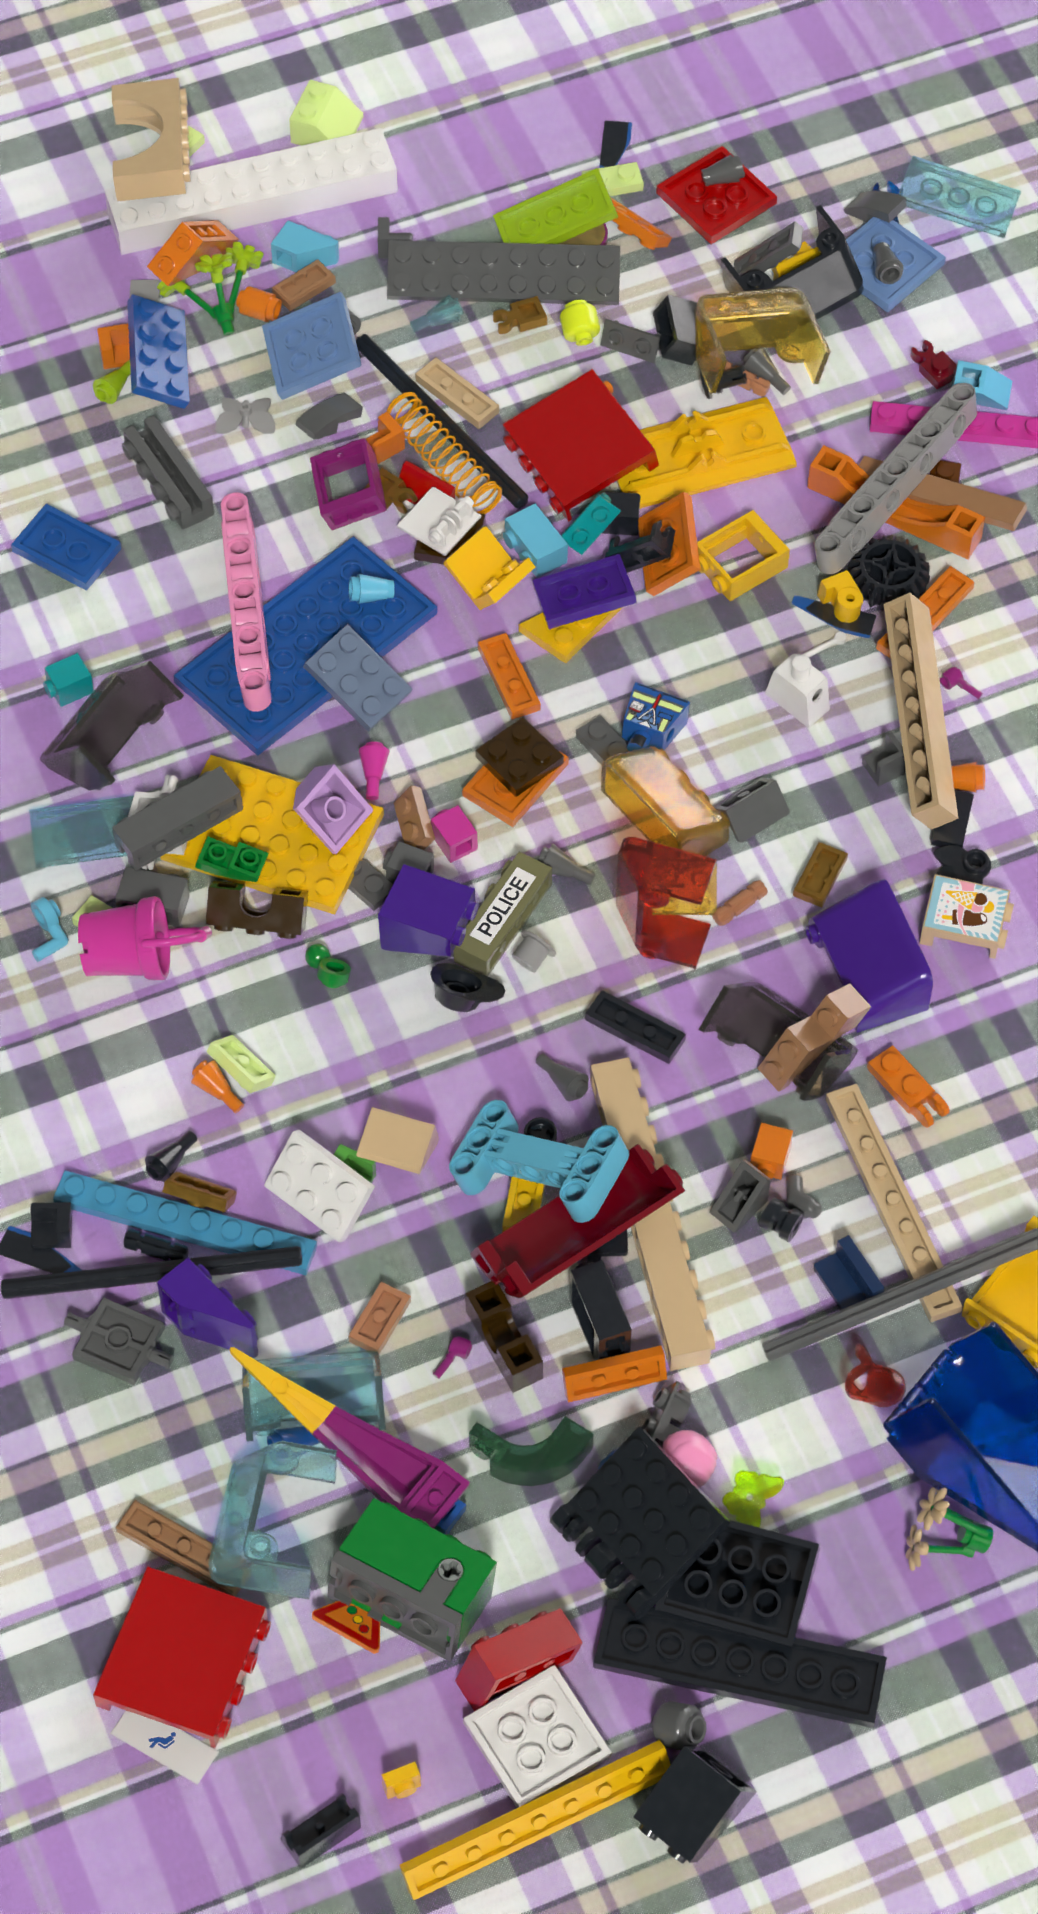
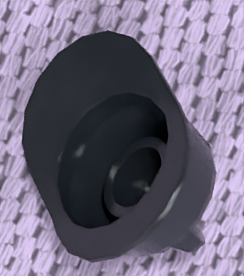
(463, 989)

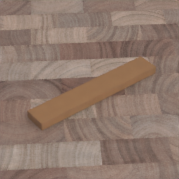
(996, 509)

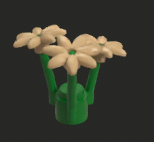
(971, 1533)

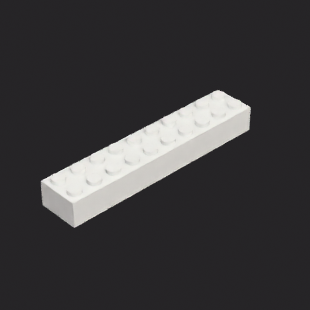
(261, 189)

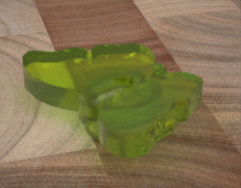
(760, 1487)

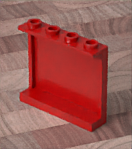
(577, 442)
(183, 1655)

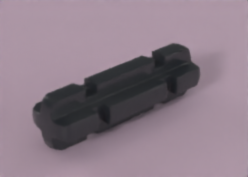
(154, 1246)

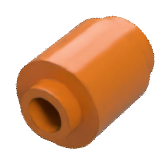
(258, 304)

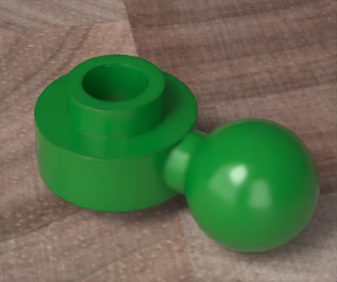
(330, 971)

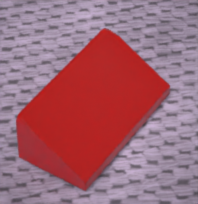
(422, 481)

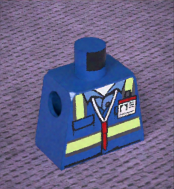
(653, 718)

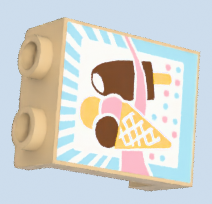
(967, 914)

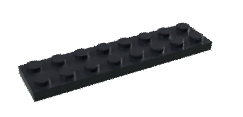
(713, 1660)

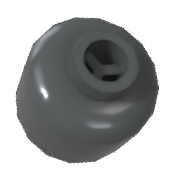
(678, 1725)

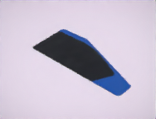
(614, 142)
(825, 612)
(17, 1246)

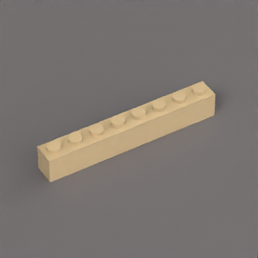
(920, 711)

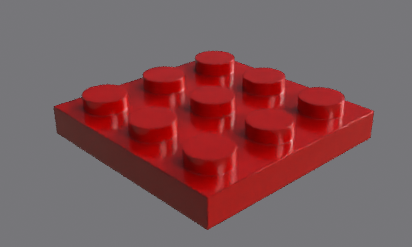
(718, 207)

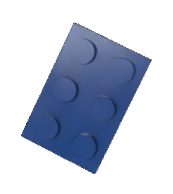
(66, 546)

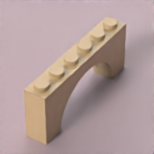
(164, 165)

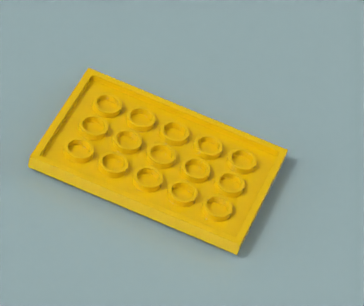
(270, 824)

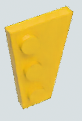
(566, 639)

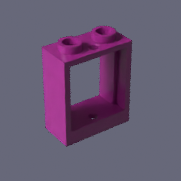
(358, 504)

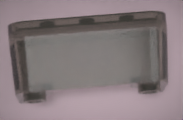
(107, 723)
(758, 1018)

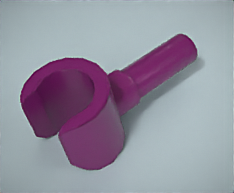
(954, 677)
(458, 1347)

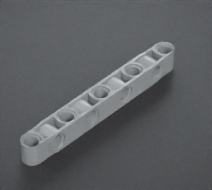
(895, 478)

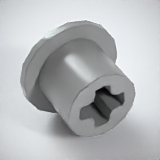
(532, 951)

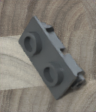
(630, 340)
(669, 1406)

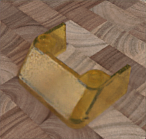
(758, 320)

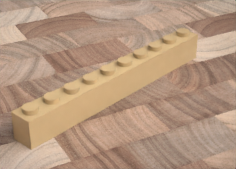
(656, 1236)

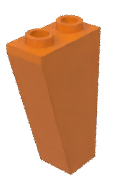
(185, 246)

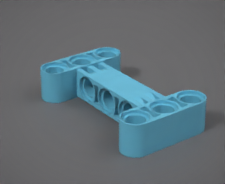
(581, 1173)

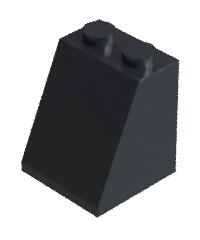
(693, 1804)

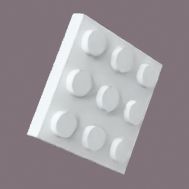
(537, 1737)

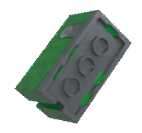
(412, 1578)

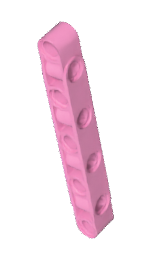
(245, 602)

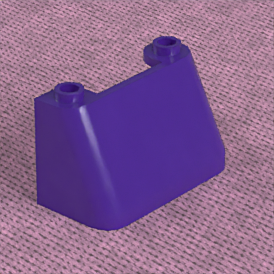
(875, 953)

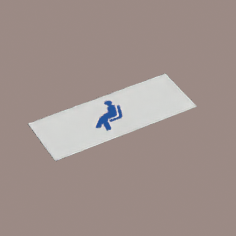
(166, 1745)

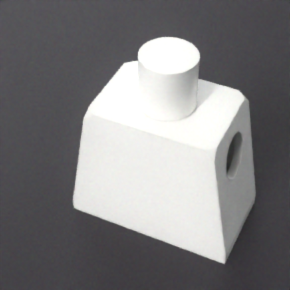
(800, 689)

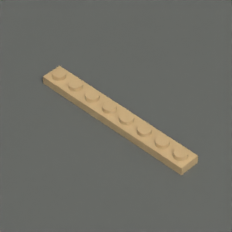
(890, 1196)

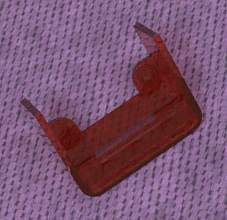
(647, 880)

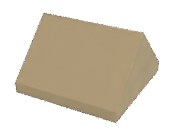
(397, 1141)

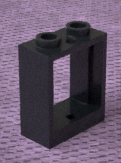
(599, 1310)

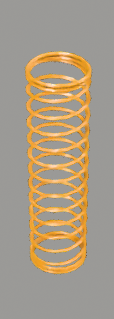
(406, 417)

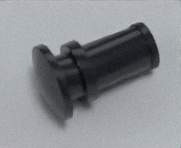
(729, 379)

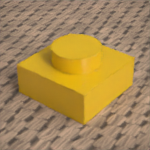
(401, 1781)

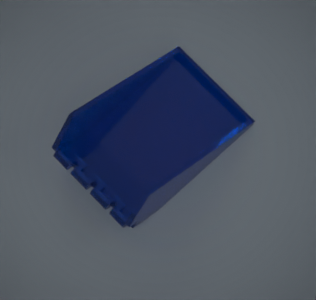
(976, 1430)

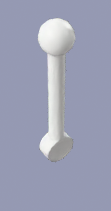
(839, 638)

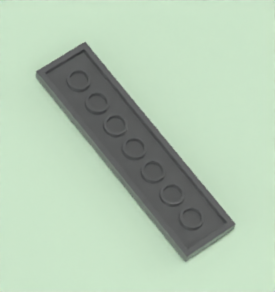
(503, 272)

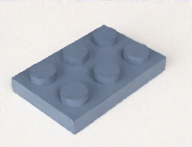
(358, 678)

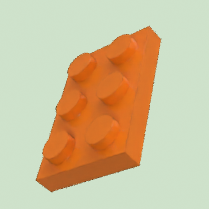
(684, 555)
(496, 799)

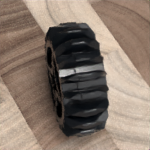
(907, 574)

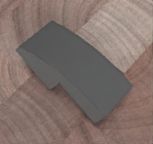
(876, 204)
(324, 417)

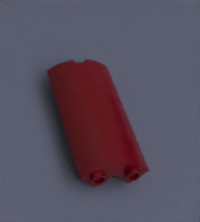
(553, 1241)

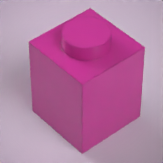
(454, 833)

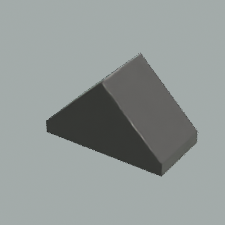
(742, 1196)

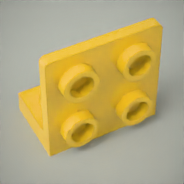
(486, 568)

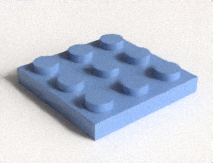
(917, 257)
(311, 345)

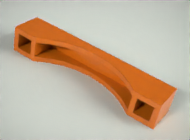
(944, 526)

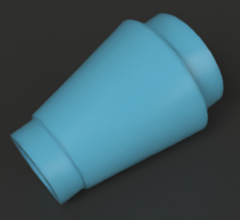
(369, 588)

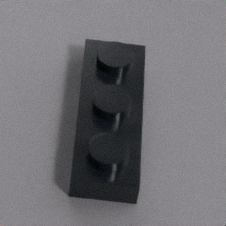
(635, 1027)

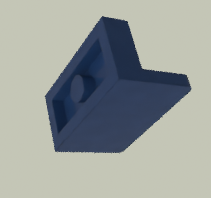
(848, 1275)

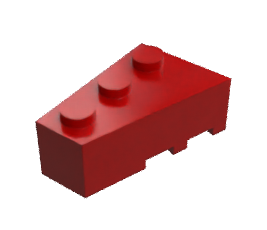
(516, 1656)

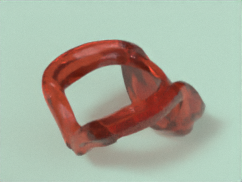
(883, 1384)

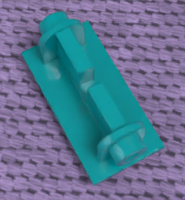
(590, 523)

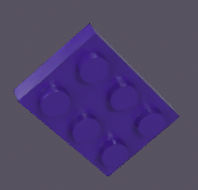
(584, 591)

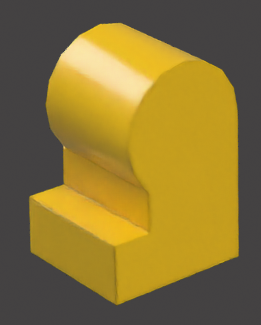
(843, 595)

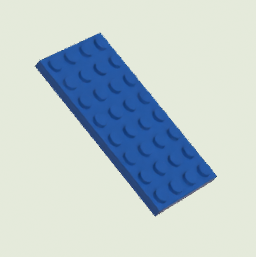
(297, 627)

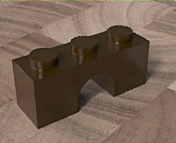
(230, 910)
(510, 1350)

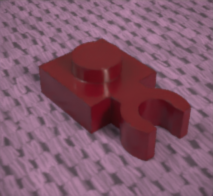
(934, 367)

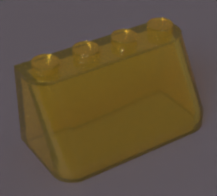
(663, 801)

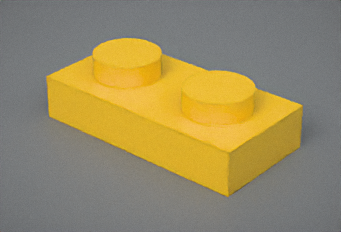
(522, 1201)

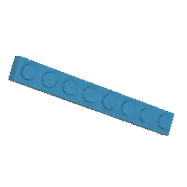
(176, 1219)

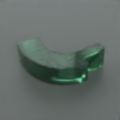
(533, 1463)

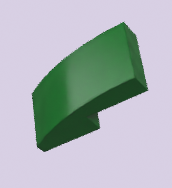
(232, 862)

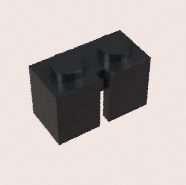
(676, 325)

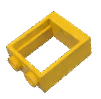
(761, 537)

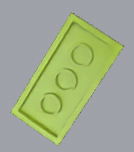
(558, 212)

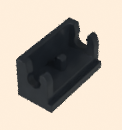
(645, 549)
(321, 1831)

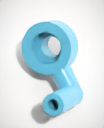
(47, 916)

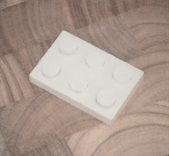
(319, 1185)

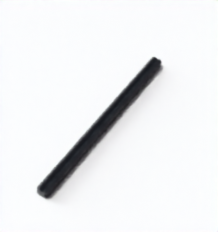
(404, 384)
(147, 1272)

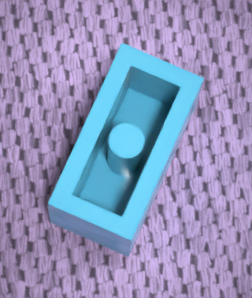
(535, 538)

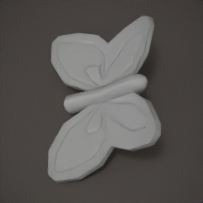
(254, 412)

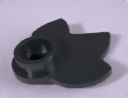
(958, 863)

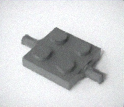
(118, 1341)

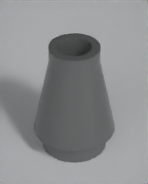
(724, 171)
(887, 265)

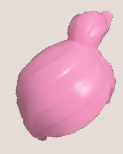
(692, 1454)

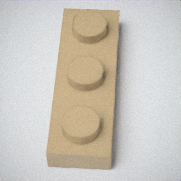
(457, 393)

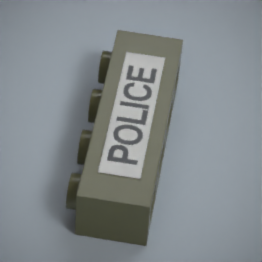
(503, 913)

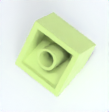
(323, 115)

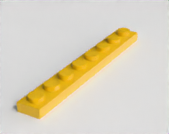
(535, 1820)

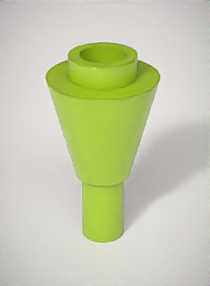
(110, 385)

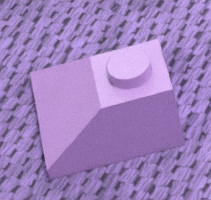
(330, 806)

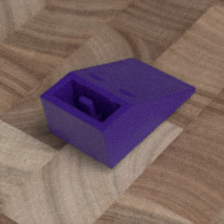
(205, 1310)

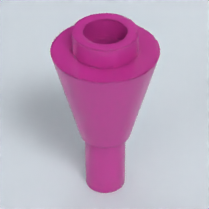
(373, 761)

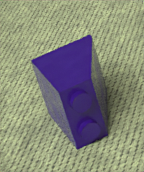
(425, 913)

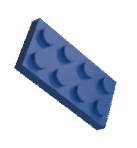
(158, 351)

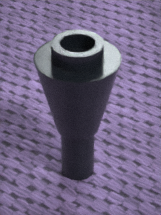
(166, 1160)

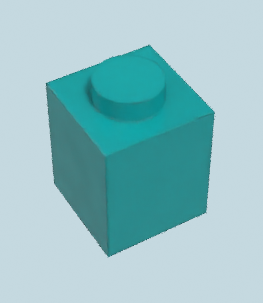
(68, 680)

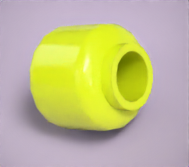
(579, 322)

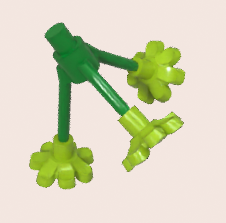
(224, 311)

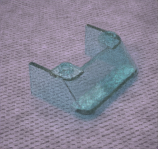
(343, 1379)
(250, 1557)

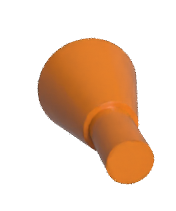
(211, 1080)

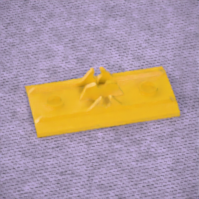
(711, 452)

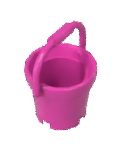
(132, 940)

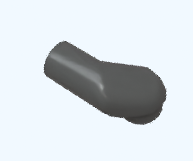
(798, 1199)

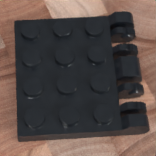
(643, 1517)

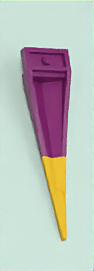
(382, 1463)

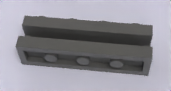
(168, 473)
(177, 817)

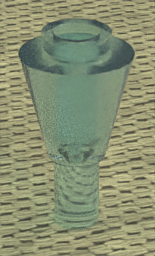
(443, 313)

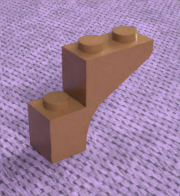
(807, 1039)

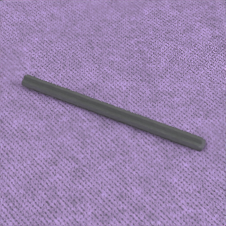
(901, 1295)

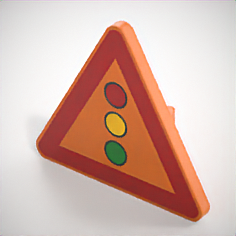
(350, 1623)

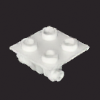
(440, 520)

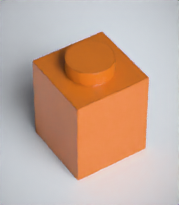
(772, 1150)

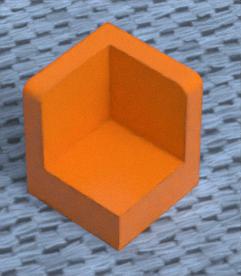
(114, 345)
(388, 439)

